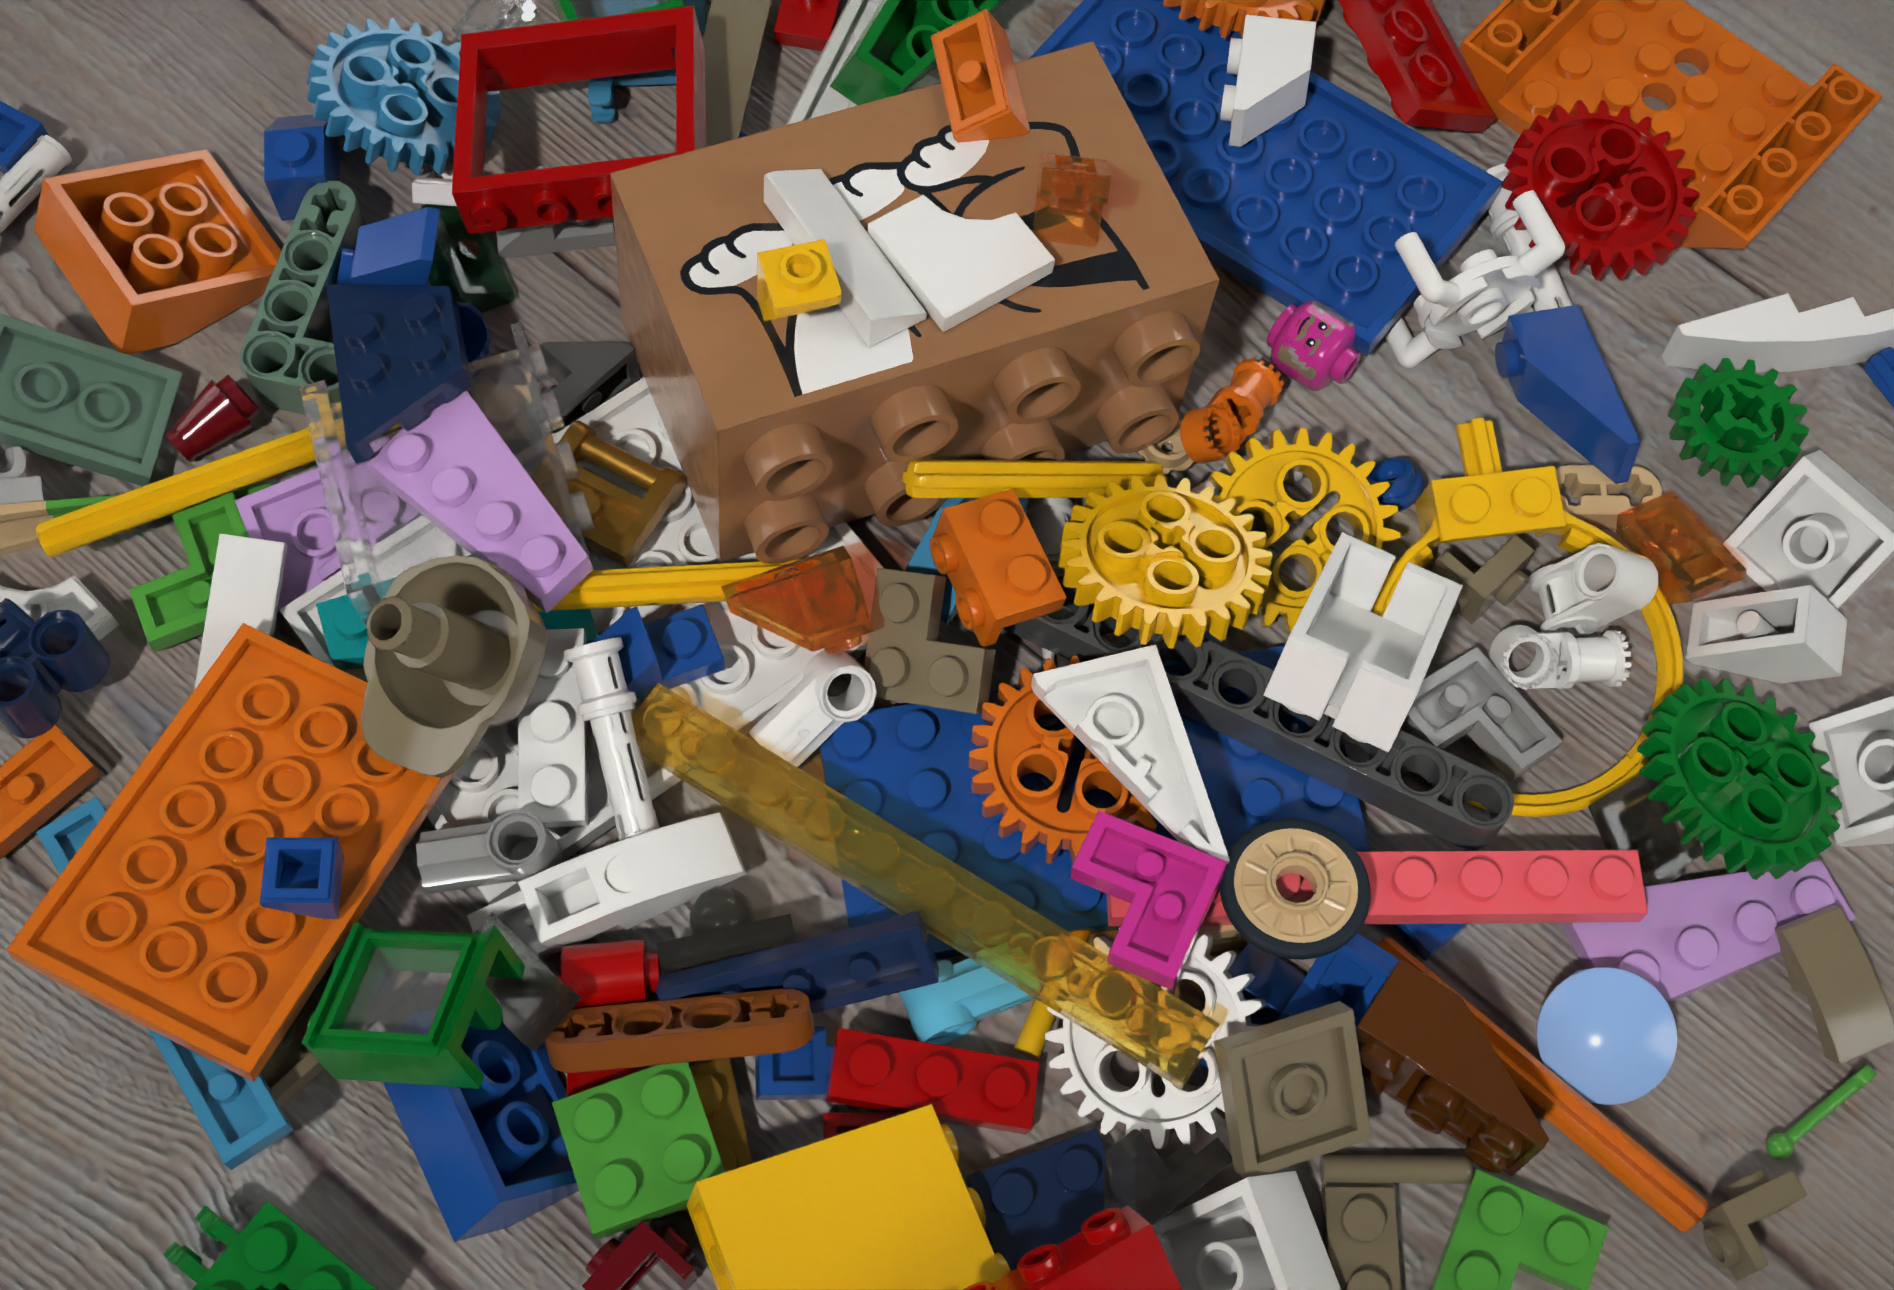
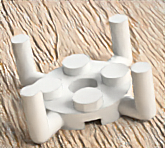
(1480, 295)

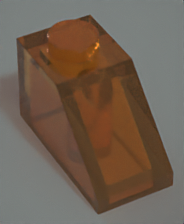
(806, 602)

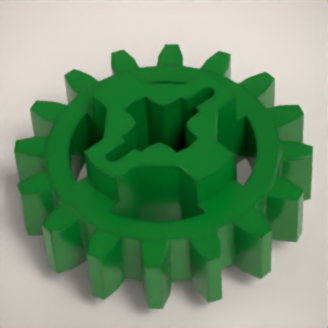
(1738, 422)

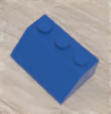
(494, 1148)

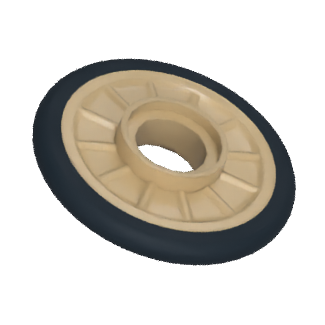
(1288, 927)

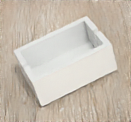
(1354, 661)

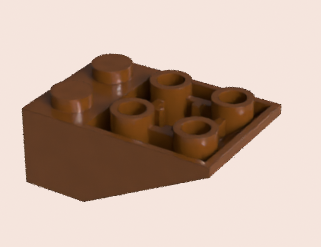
(1438, 1063)

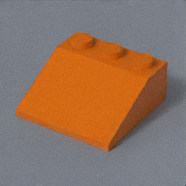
(155, 246)

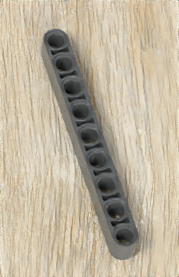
(1313, 752)

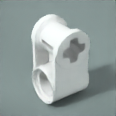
(1593, 589)

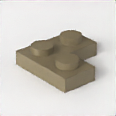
(906, 652)

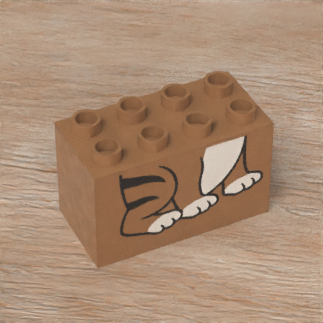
(812, 427)

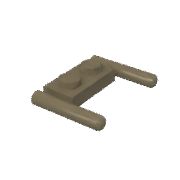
(1362, 1211)

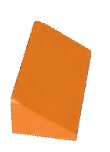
(979, 80)

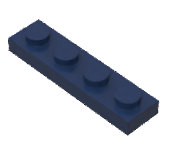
(827, 968)

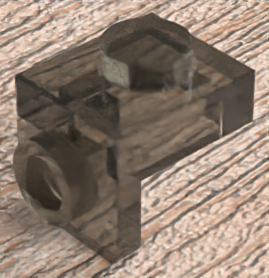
(1634, 823)

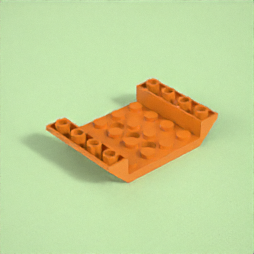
(1742, 121)

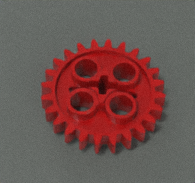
(1623, 215)

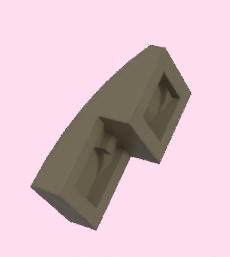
(1840, 983)

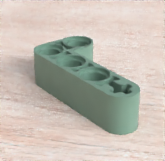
(322, 227)

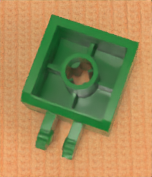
(265, 1256)

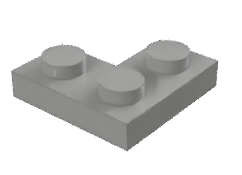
(1480, 702)

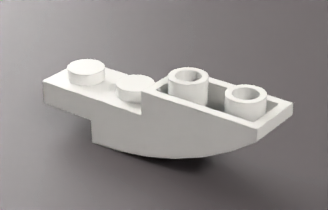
(619, 884)

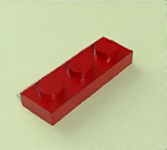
(911, 1074)

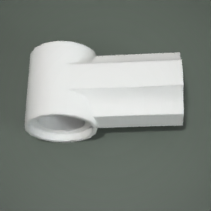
(810, 715)

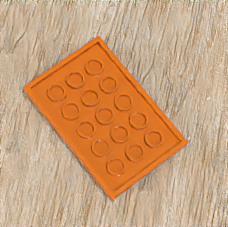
(168, 884)

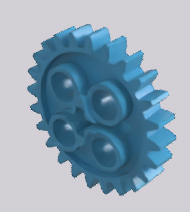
(392, 94)

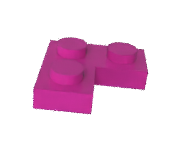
(1167, 892)

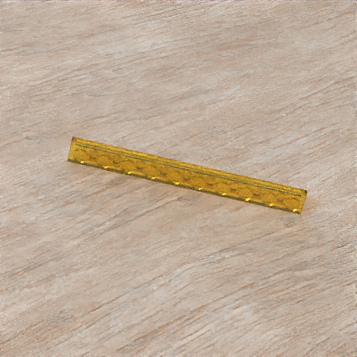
(914, 878)

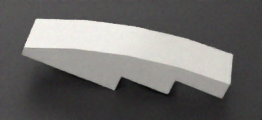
(1782, 337)

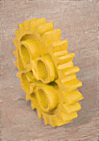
(1260, 490)
(1165, 561)

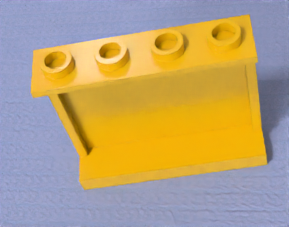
(849, 1215)

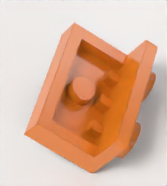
(994, 565)

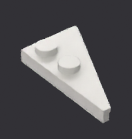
(1134, 728)

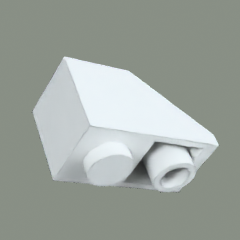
(1271, 73)

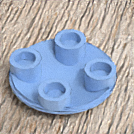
(1607, 1035)

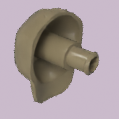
(447, 661)

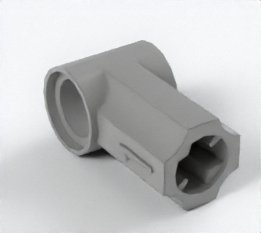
(483, 853)

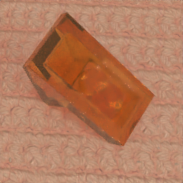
(1070, 198)
(1681, 547)

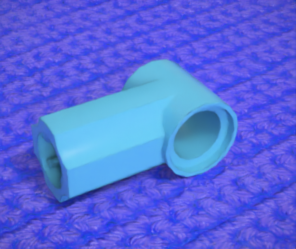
(958, 1001)

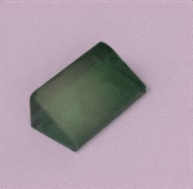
(467, 263)

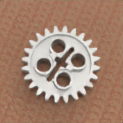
(1139, 1105)

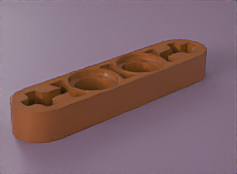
(678, 1030)

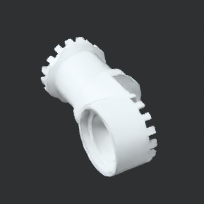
(1562, 658)

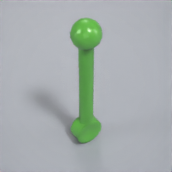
(1781, 1146)

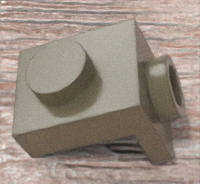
(1495, 581)
(1752, 1200)

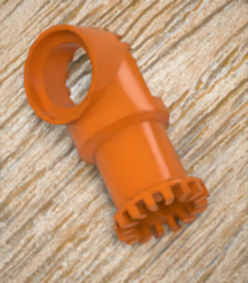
(1231, 412)

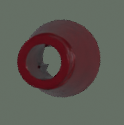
(213, 418)

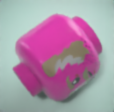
(1313, 345)

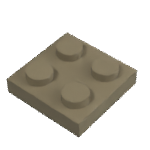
(1293, 1089)

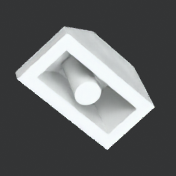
(1769, 635)

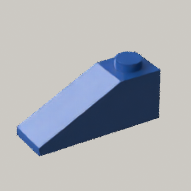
(1568, 387)

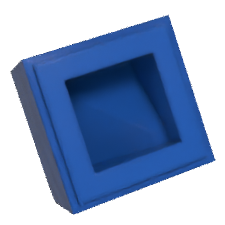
(303, 876)

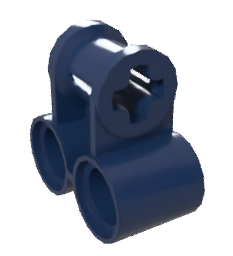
(40, 662)

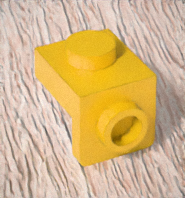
(796, 280)

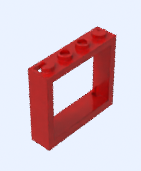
(559, 55)

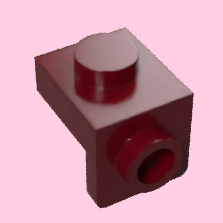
(627, 1263)

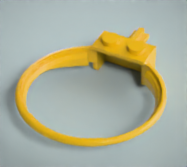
(1520, 502)

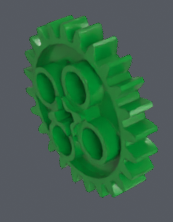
(1739, 778)

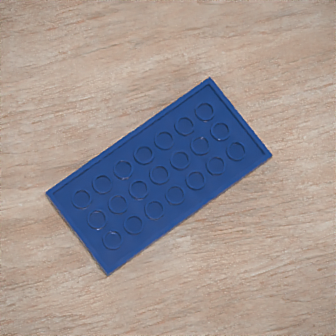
(1307, 201)
(916, 775)

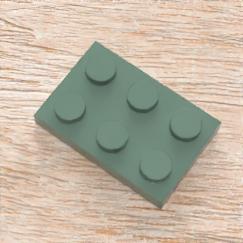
(82, 401)

